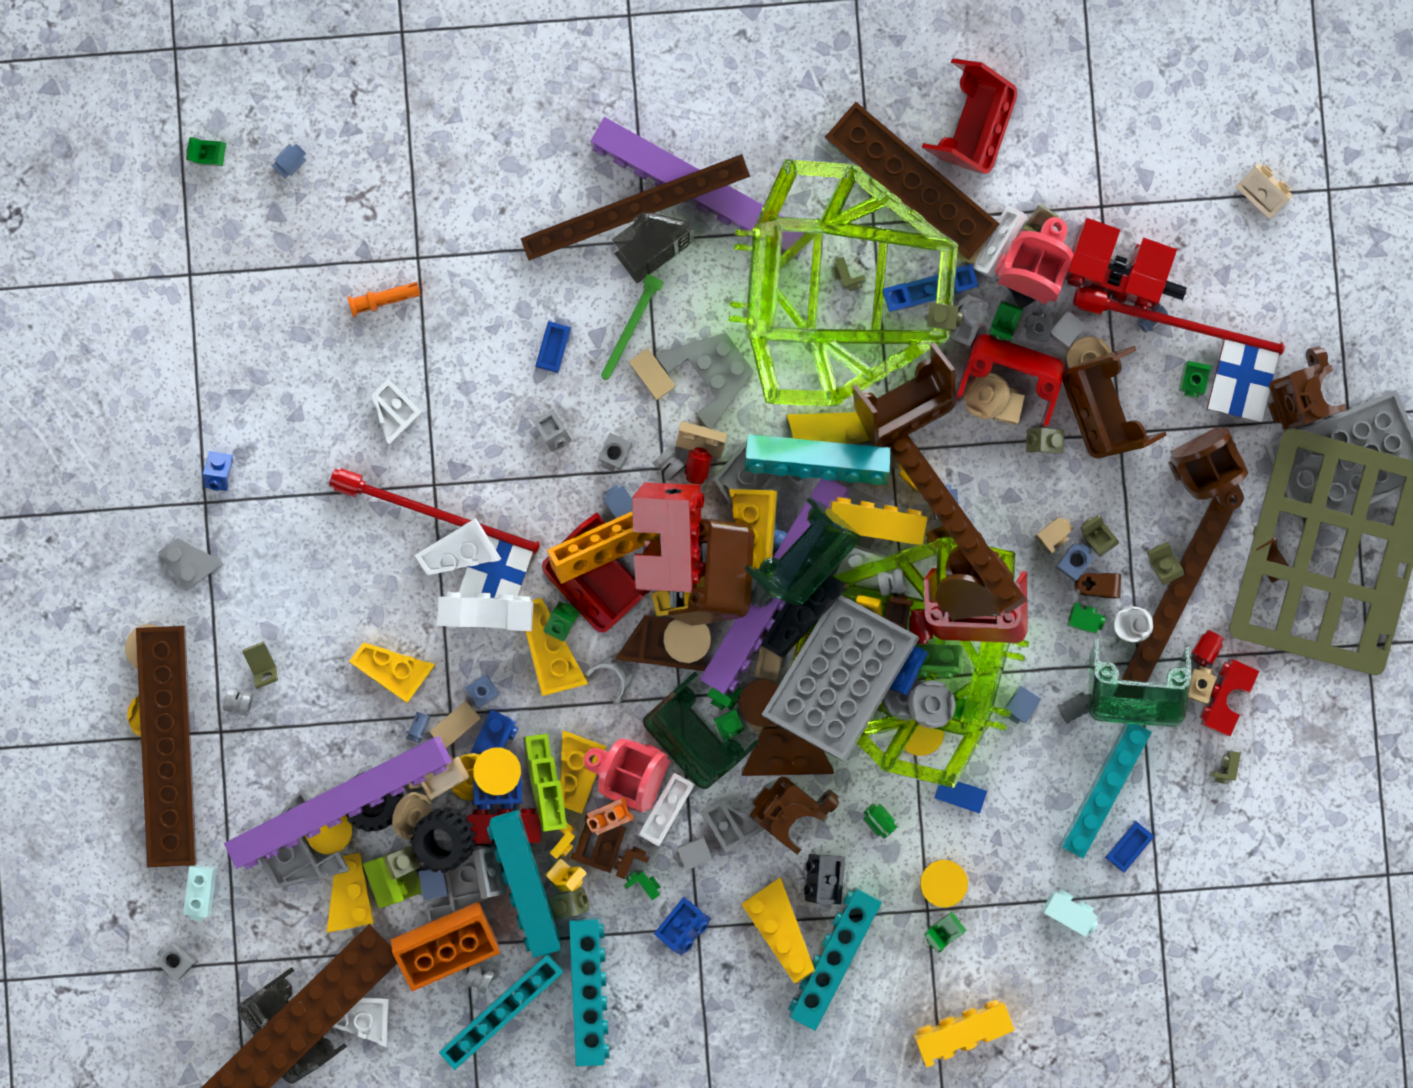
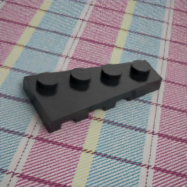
(795, 621)

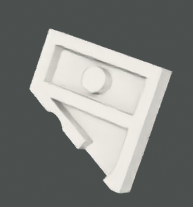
(394, 410)

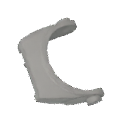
(624, 674)

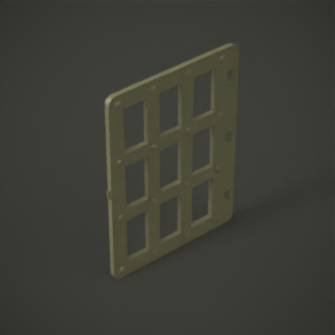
(1389, 590)

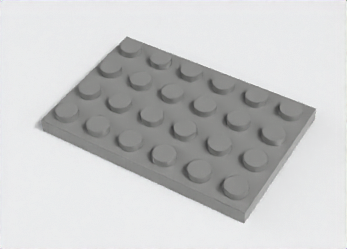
(1373, 425)
(840, 677)

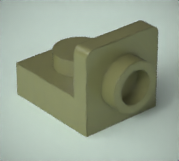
(1164, 563)
(1230, 765)

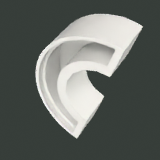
(485, 611)

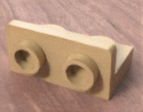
(1265, 190)
(695, 436)

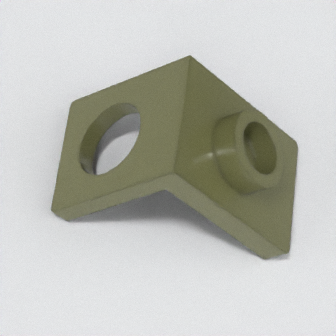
(261, 664)

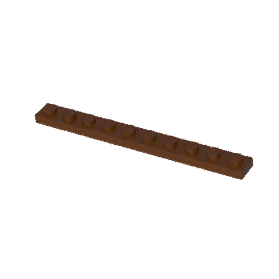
(627, 209)
(957, 524)
(1179, 591)

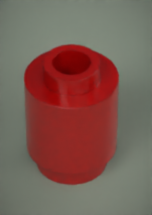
(698, 465)
(919, 626)
(1207, 648)

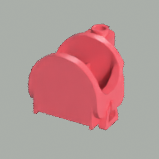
(1037, 262)
(629, 772)

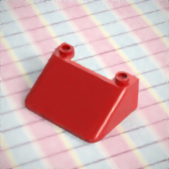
(602, 593)

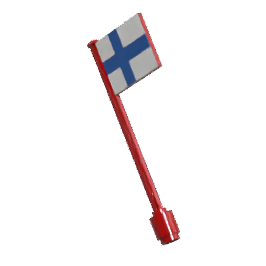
(1243, 366)
(489, 577)

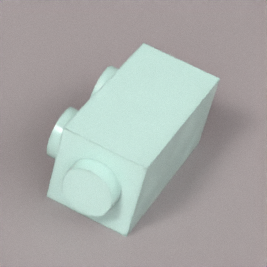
(199, 892)
(1069, 913)

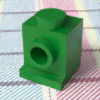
(1194, 369)
(1085, 619)
(729, 725)

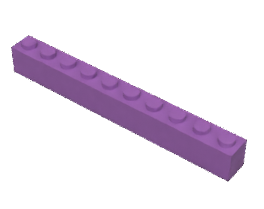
(662, 167)
(747, 632)
(338, 802)

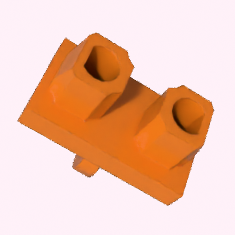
(609, 816)

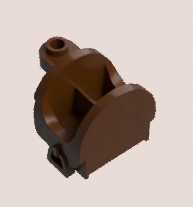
(1299, 395)
(1211, 467)
(963, 591)
(786, 802)

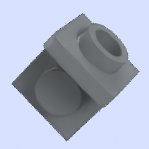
(552, 431)

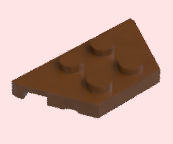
(648, 647)
(785, 754)

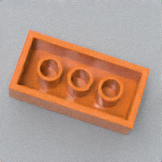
(445, 946)

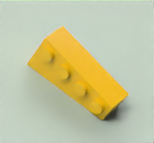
(880, 522)
(963, 1031)

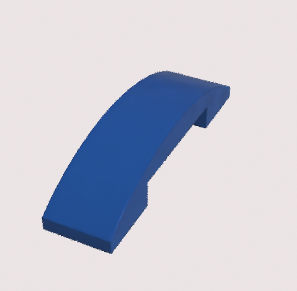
(925, 289)

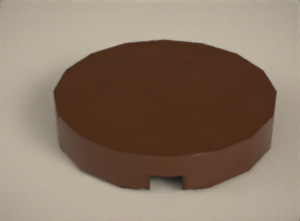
(755, 699)

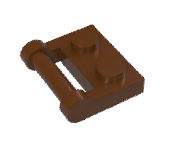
(604, 850)

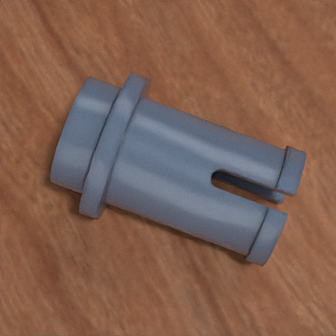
(1147, 325)
(418, 727)

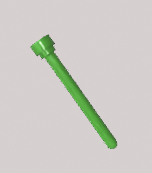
(651, 285)

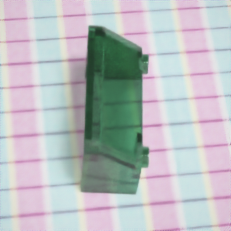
(809, 558)
(1135, 700)
(690, 739)

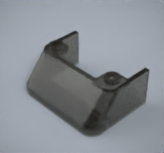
(651, 243)
(264, 1005)

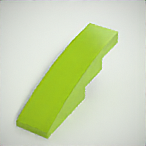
(544, 782)

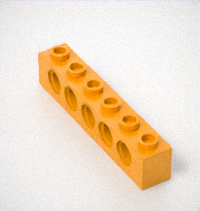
(597, 547)

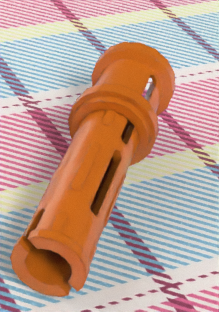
(372, 301)

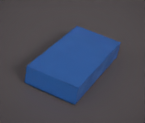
(553, 347)
(962, 796)
(1129, 846)

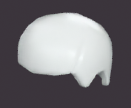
(1133, 624)

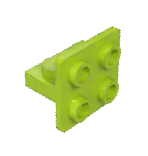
(388, 890)

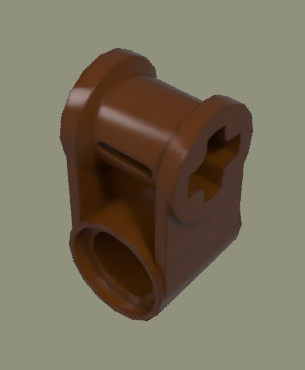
(1103, 585)

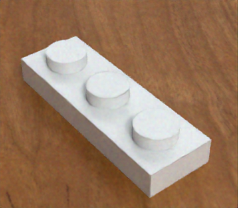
(999, 241)
(666, 809)

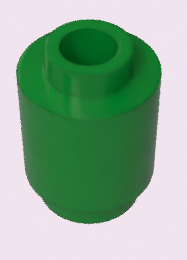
(879, 820)

